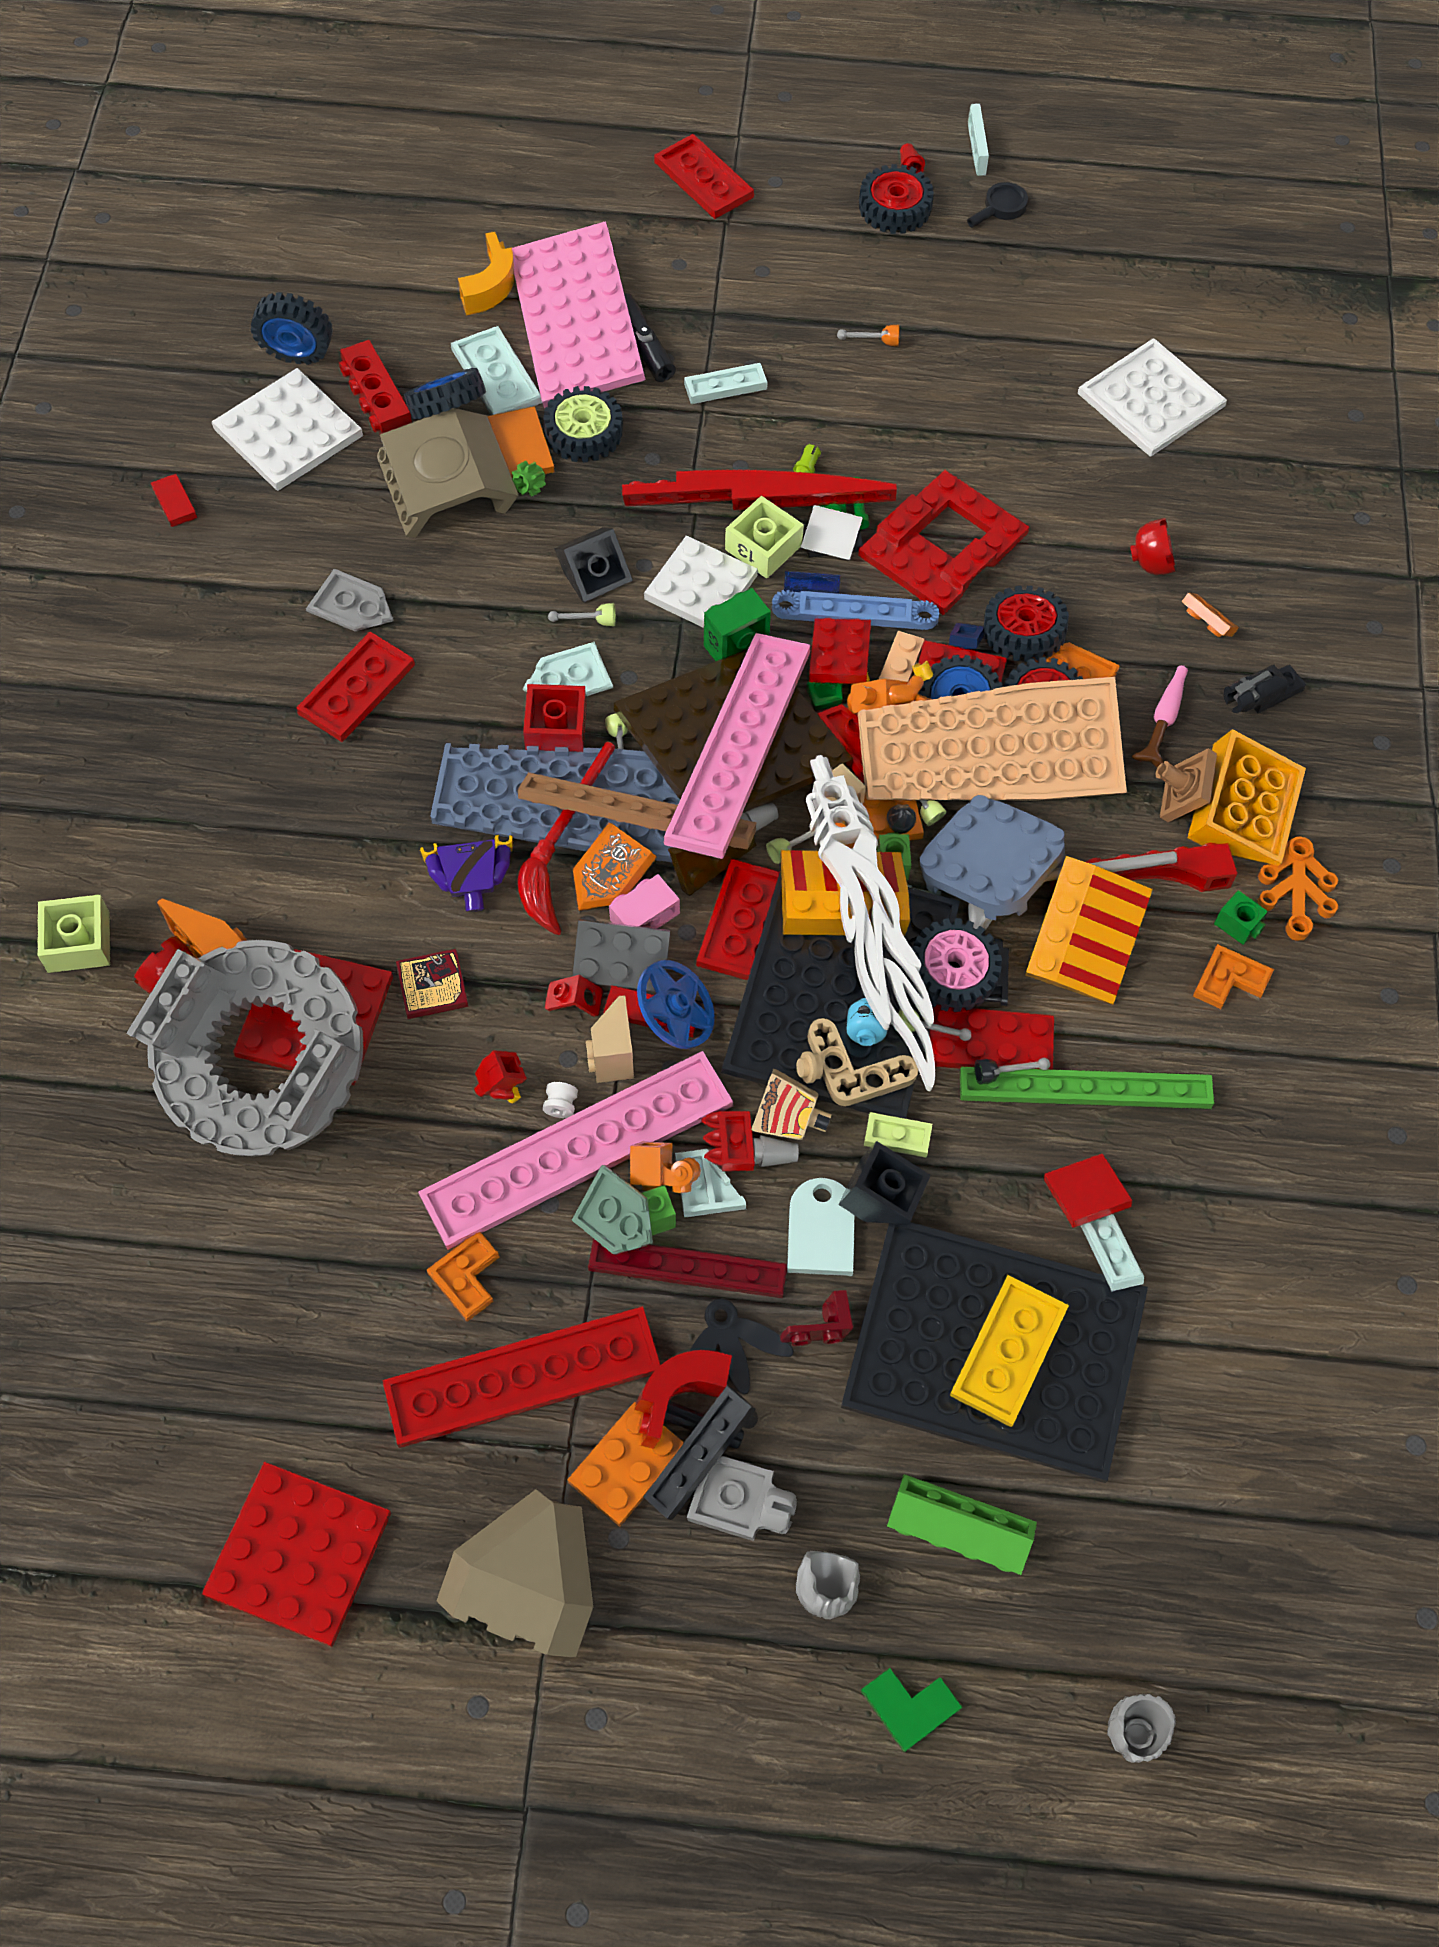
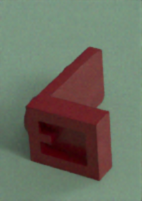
(835, 1314)

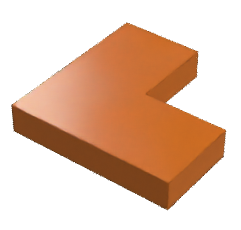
(1230, 969)
(457, 1273)

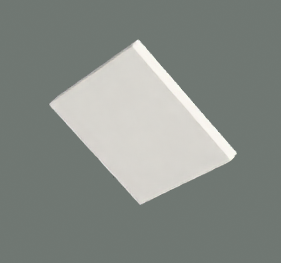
(1152, 397)

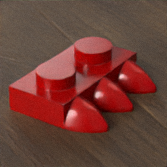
(732, 1138)

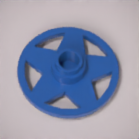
(675, 1004)

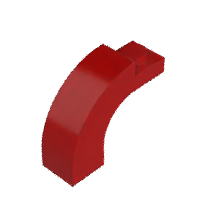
(687, 1372)

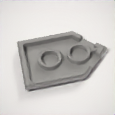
(350, 602)

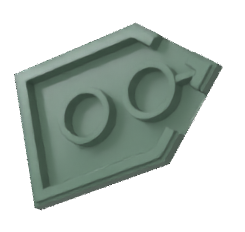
(614, 1213)

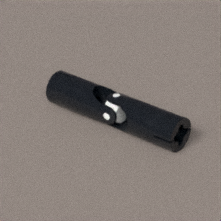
(648, 344)

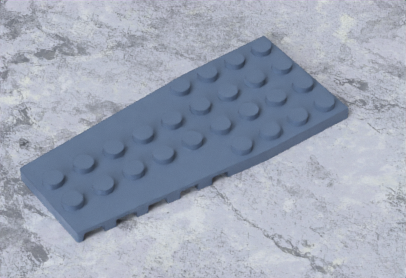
(481, 793)

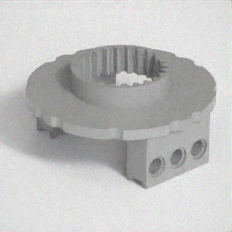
(187, 1017)

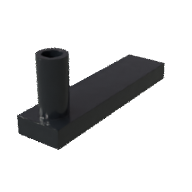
(701, 1452)

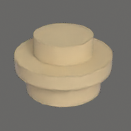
(810, 1067)

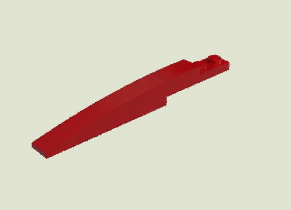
(746, 486)

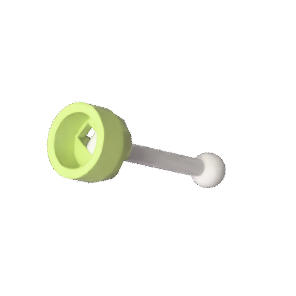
(775, 846)

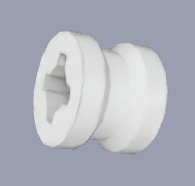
(560, 1100)

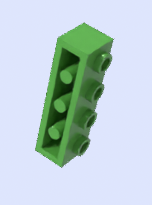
(962, 1524)

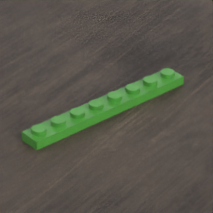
(1091, 1088)

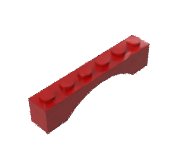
(1200, 867)

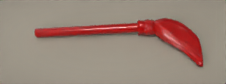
(534, 876)

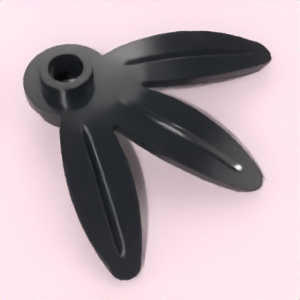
(727, 1335)

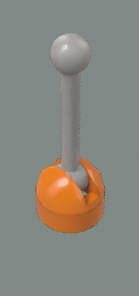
(889, 335)

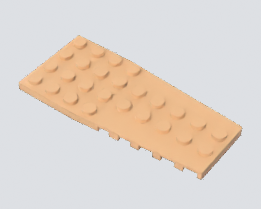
(997, 744)

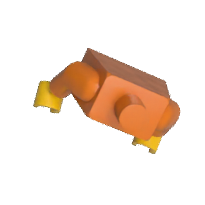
(887, 691)

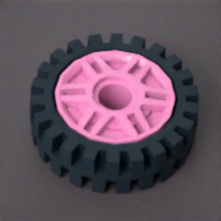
(971, 950)

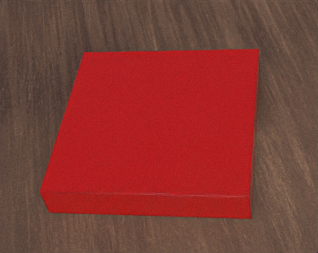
(1087, 1190)

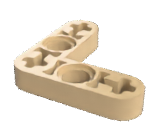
(848, 1076)

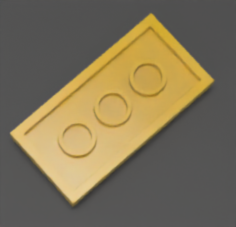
(1009, 1351)

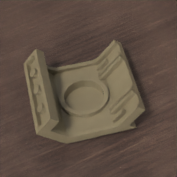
(444, 465)

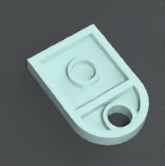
(820, 1231)

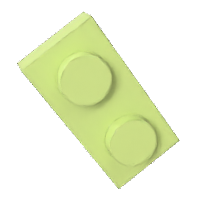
(898, 1134)

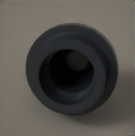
(901, 818)

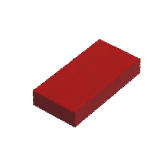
(173, 500)

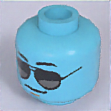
(863, 1024)

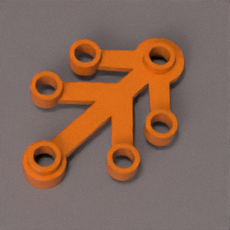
(1299, 884)

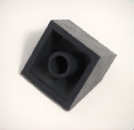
(594, 563)
(884, 1187)

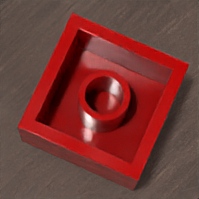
(555, 717)

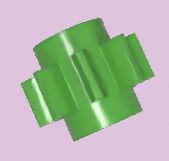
(528, 478)

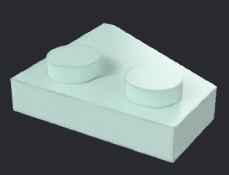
(711, 1190)

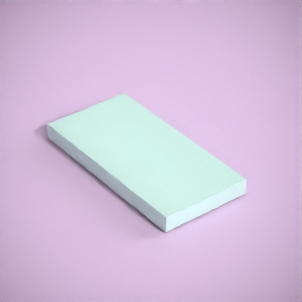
(502, 373)

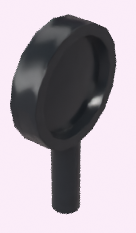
(1002, 201)

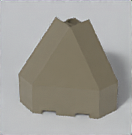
(525, 1576)

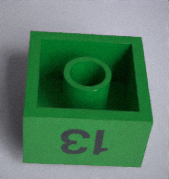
(733, 624)

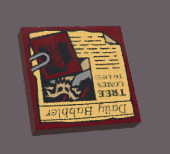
(431, 984)

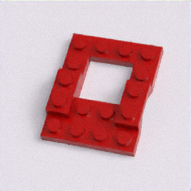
(921, 565)

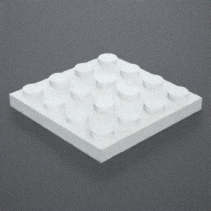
(287, 429)

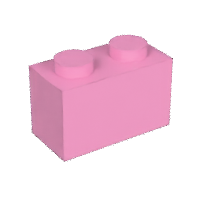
(647, 905)

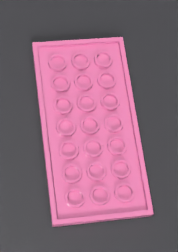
(576, 313)

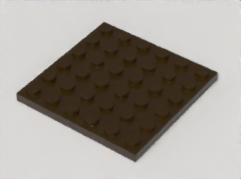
(679, 714)

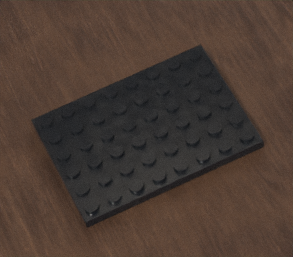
(814, 979)
(926, 1317)

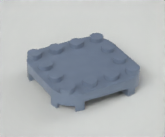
(993, 856)

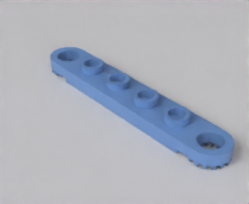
(880, 610)

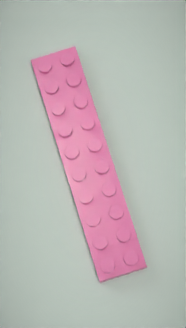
(737, 746)
(573, 1150)

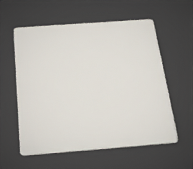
(831, 532)

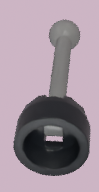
(988, 1070)

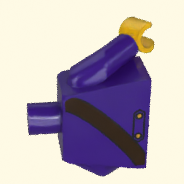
(469, 868)

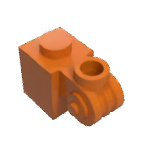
(653, 1167)

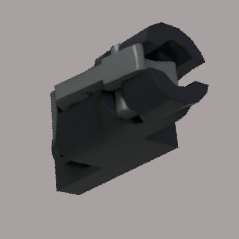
(1264, 689)

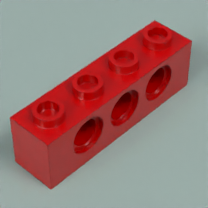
(374, 386)

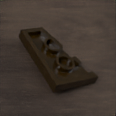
(698, 869)

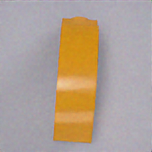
(492, 285)

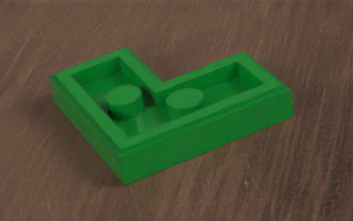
(909, 1717)

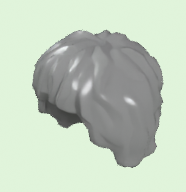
(827, 1584)
(1141, 1727)

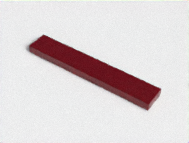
(692, 1269)

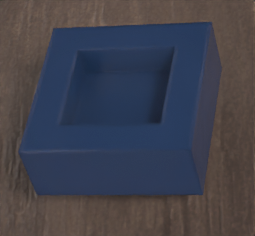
(966, 636)

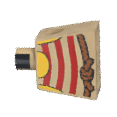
(788, 1109)

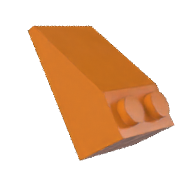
(198, 930)

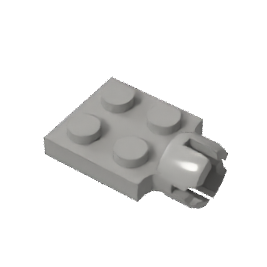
(741, 1500)

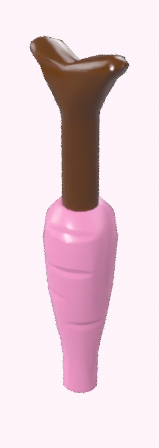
(1164, 716)

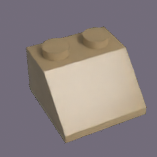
(611, 1047)

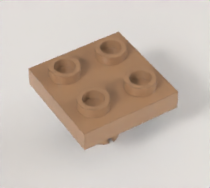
(1186, 784)

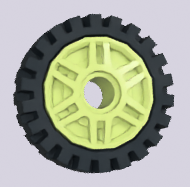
(583, 424)

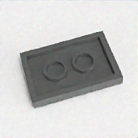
(618, 952)

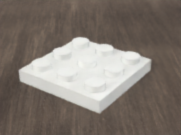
(698, 579)

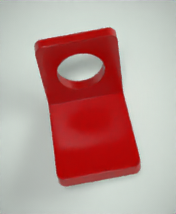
(571, 992)

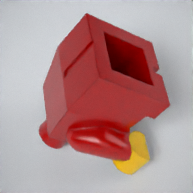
(499, 1075)

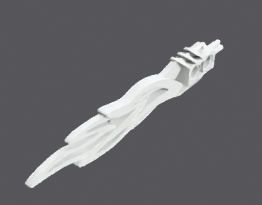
(867, 935)

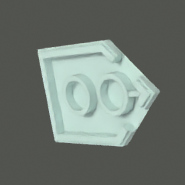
(573, 667)

